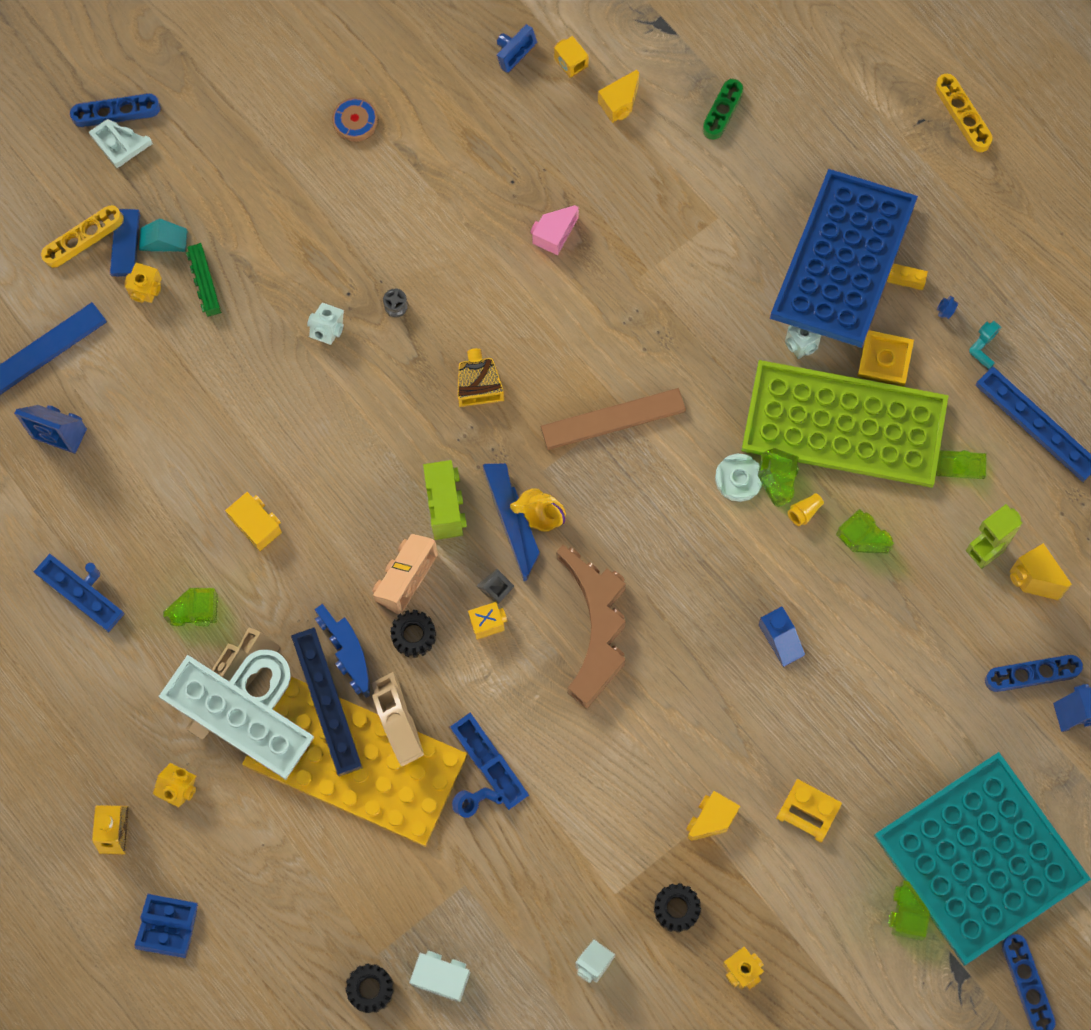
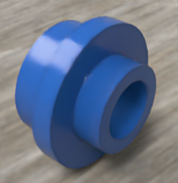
(947, 307)

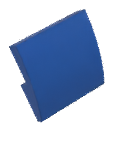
(166, 926)

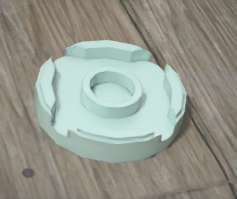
(738, 477)

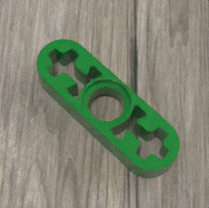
(722, 99)

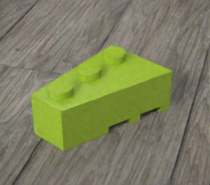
(444, 499)

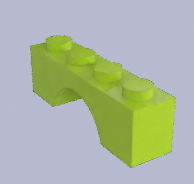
(995, 535)

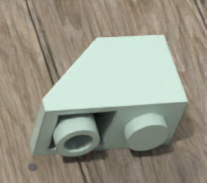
(594, 962)

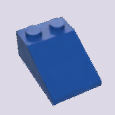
(52, 427)

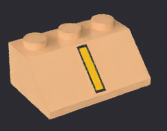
(405, 573)

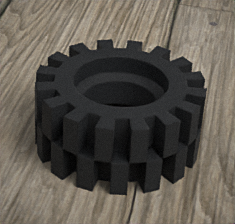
(407, 620)
(684, 893)
(353, 988)

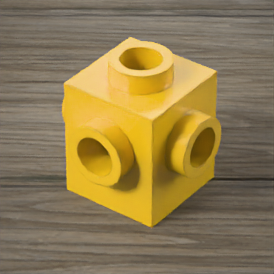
(143, 283)
(175, 785)
(743, 959)

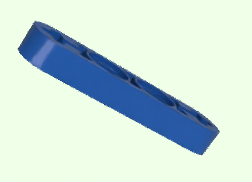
(115, 110)
(1034, 675)
(1032, 983)

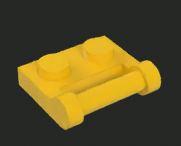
(812, 803)

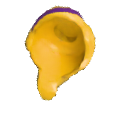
(540, 510)

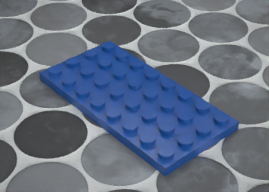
(844, 258)

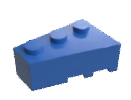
(1074, 708)

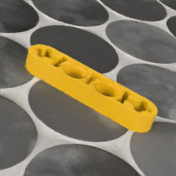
(967, 110)
(80, 233)

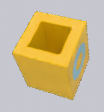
(571, 56)

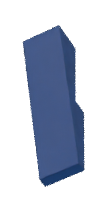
(488, 760)

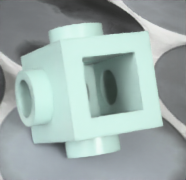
(326, 323)
(800, 344)

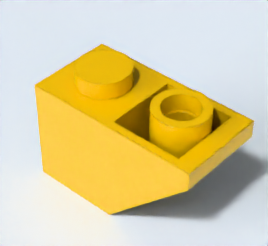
(715, 817)

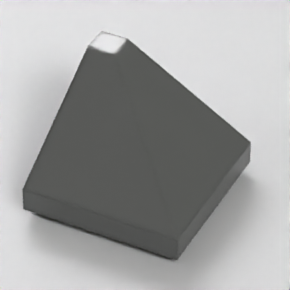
(496, 586)

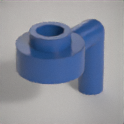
(471, 801)

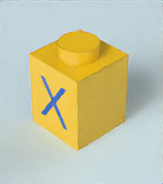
(487, 620)

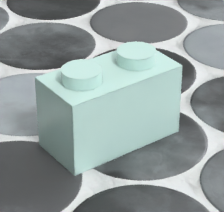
(440, 976)

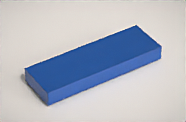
(125, 244)

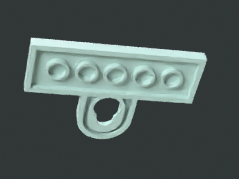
(236, 715)

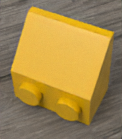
(1040, 574)

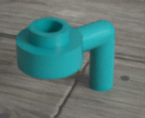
(988, 332)

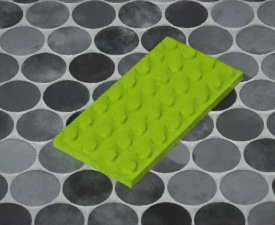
(846, 423)

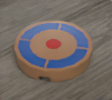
(355, 119)

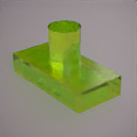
(961, 464)

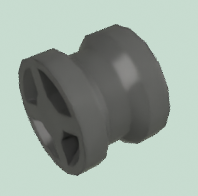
(394, 297)

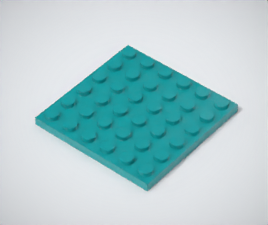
(982, 858)

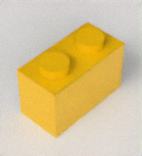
(254, 521)

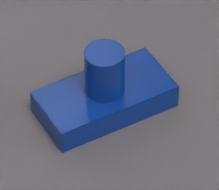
(515, 48)

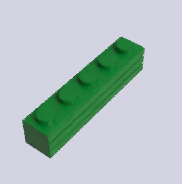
(203, 280)

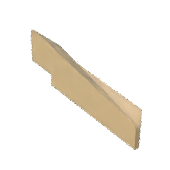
(231, 661)

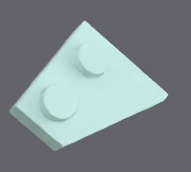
(118, 142)

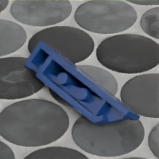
(514, 525)

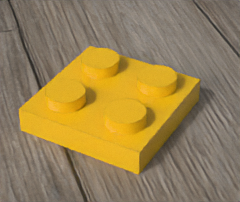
(885, 358)

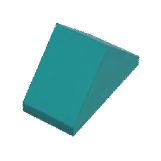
(163, 237)

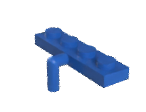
(80, 591)

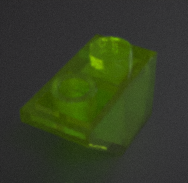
(778, 474)
(863, 535)
(193, 606)
(911, 913)

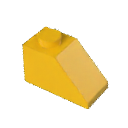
(619, 96)

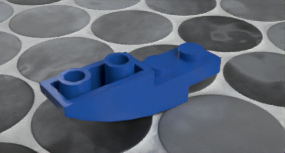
(350, 657)

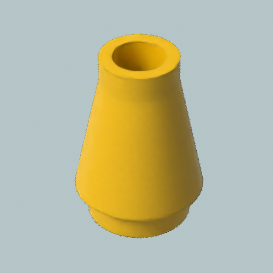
(803, 511)

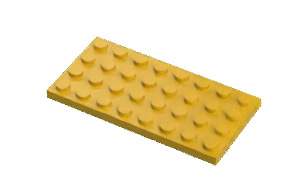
(383, 791)

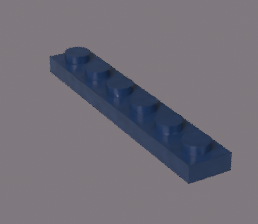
(326, 702)

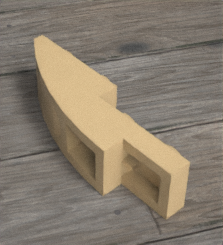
(396, 720)

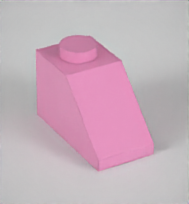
(554, 228)

